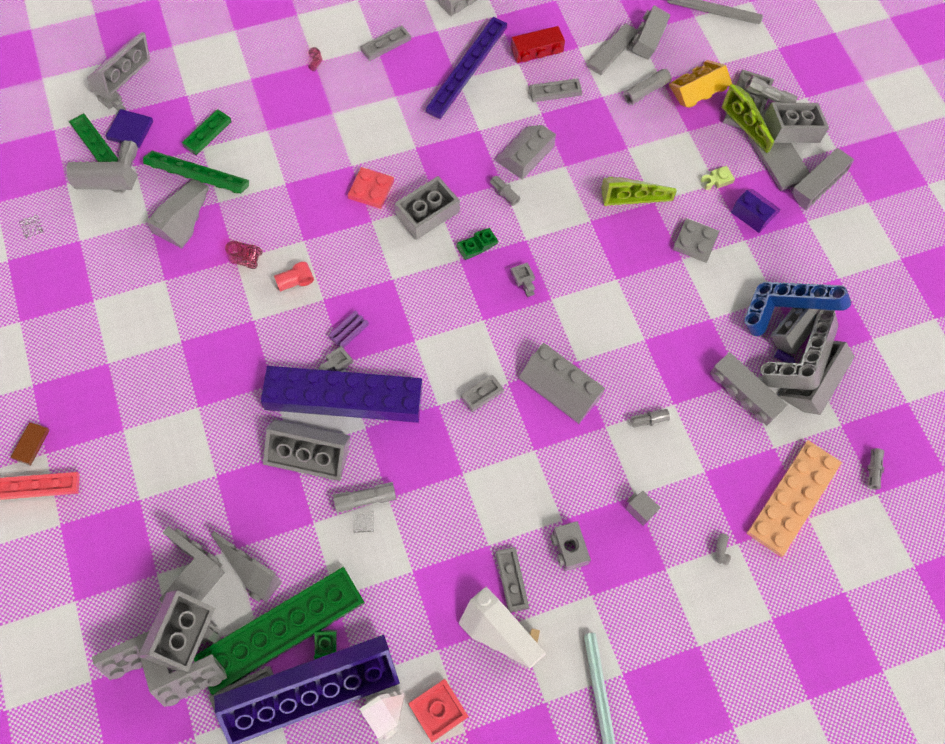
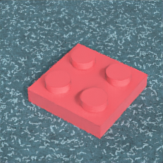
(371, 187)
(438, 710)

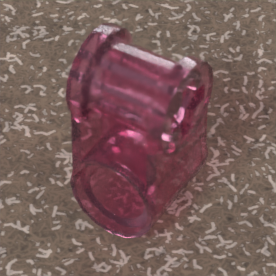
(246, 255)

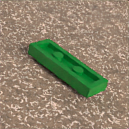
(206, 132)

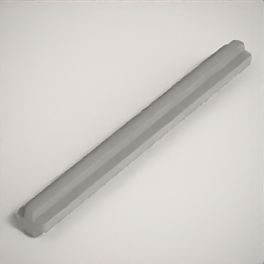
(719, 10)

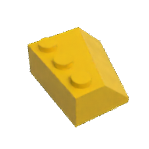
(701, 83)

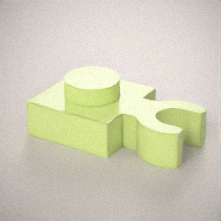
(719, 177)

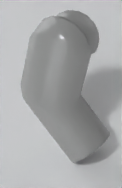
(721, 547)

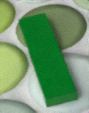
(92, 139)

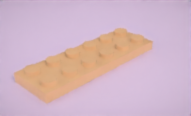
(794, 498)

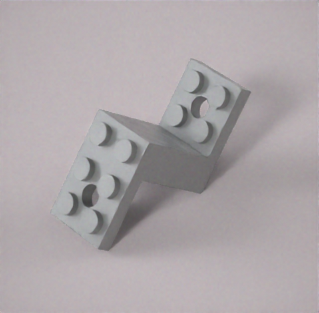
(198, 576)
(163, 682)

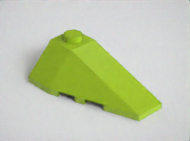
(745, 113)
(629, 191)

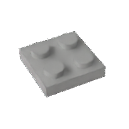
(696, 240)

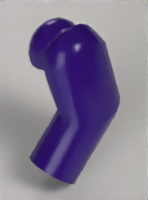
(784, 357)

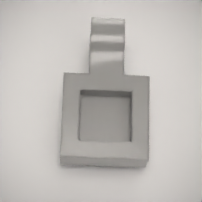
(113, 101)
(524, 276)
(336, 360)

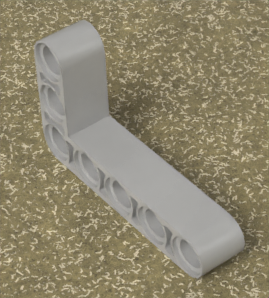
(810, 371)

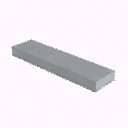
(612, 49)

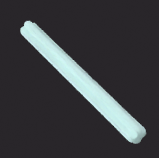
(599, 689)

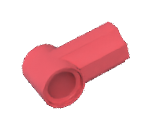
(298, 275)

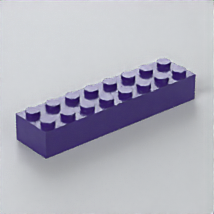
(342, 394)
(305, 690)

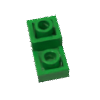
(477, 244)
(325, 643)

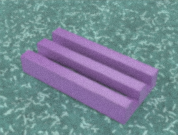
(343, 325)

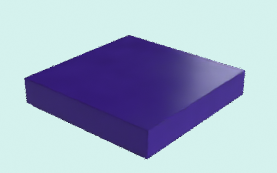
(129, 127)

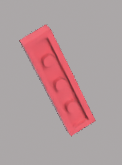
(39, 485)

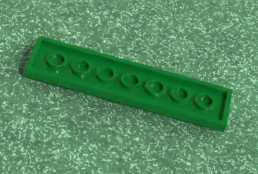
(283, 627)

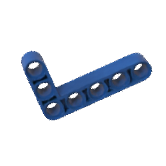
(792, 295)

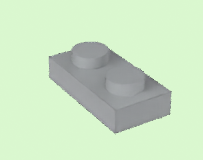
(482, 393)

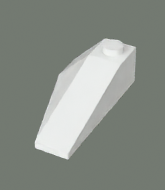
(493, 625)
(384, 713)

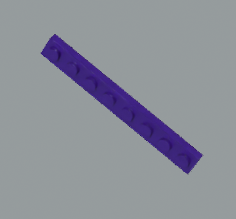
(466, 68)

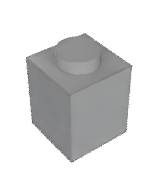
(642, 507)

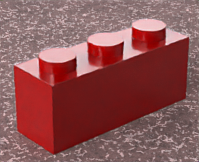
(537, 44)

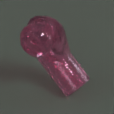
(317, 58)

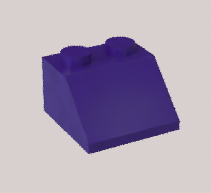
(754, 210)

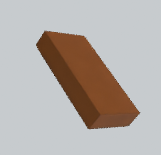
(30, 443)

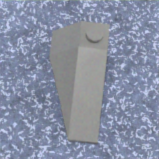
(177, 216)
(254, 575)

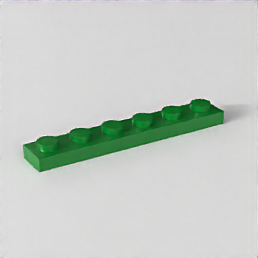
(195, 171)

